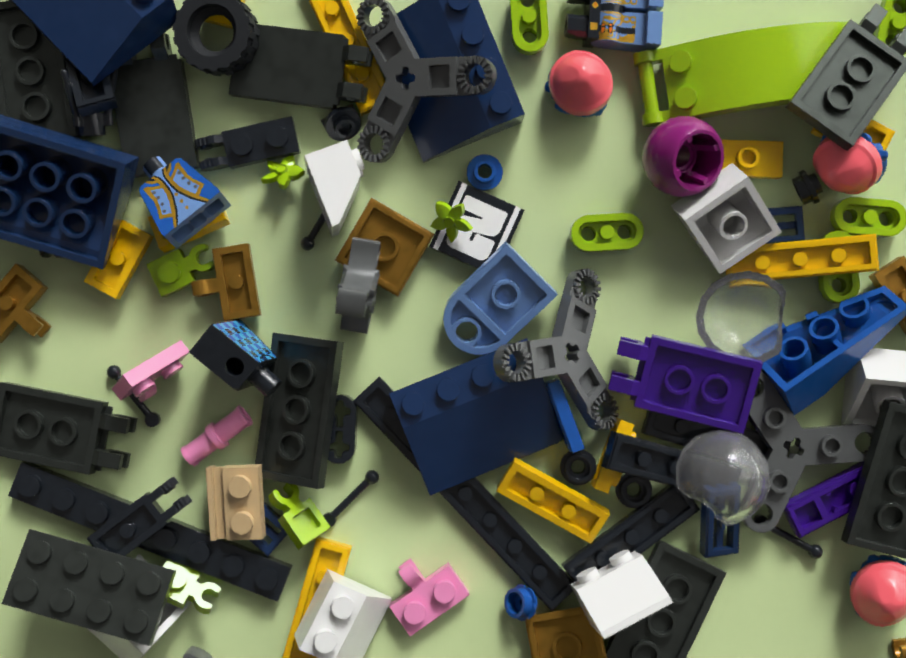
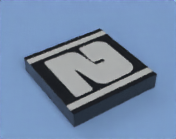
(492, 224)

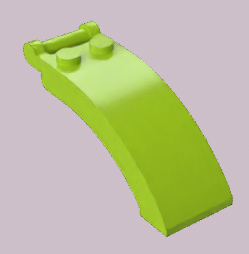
(733, 70)

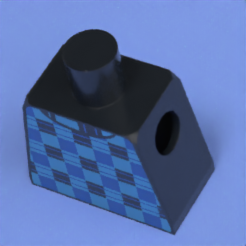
(237, 356)

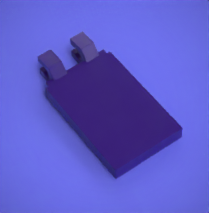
(689, 381)

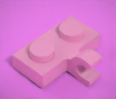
(142, 378)
(427, 597)

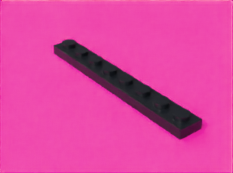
(174, 541)

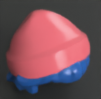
(580, 84)
(852, 169)
(880, 590)

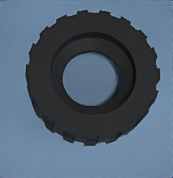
(235, 55)

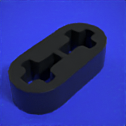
(349, 431)

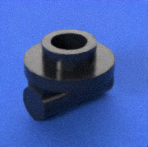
(342, 123)

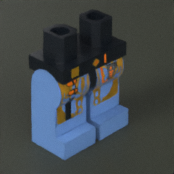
(617, 24)

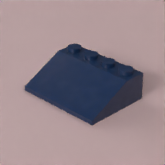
(99, 33)
(450, 123)
(61, 192)
(473, 421)

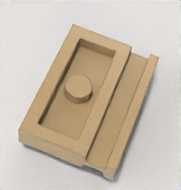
(236, 502)

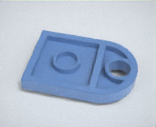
(497, 300)

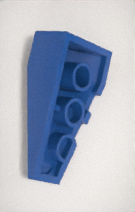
(830, 344)

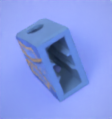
(180, 199)

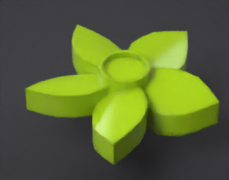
(283, 172)
(450, 219)

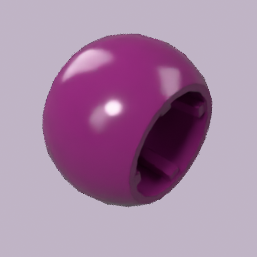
(683, 156)

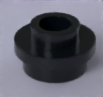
(807, 187)
(585, 475)
(640, 498)

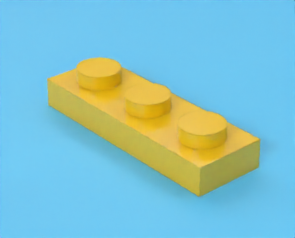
(553, 500)

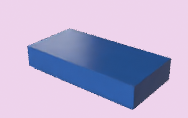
(564, 416)

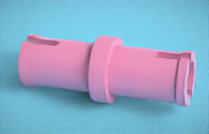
(216, 436)

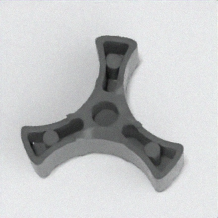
(359, 285)

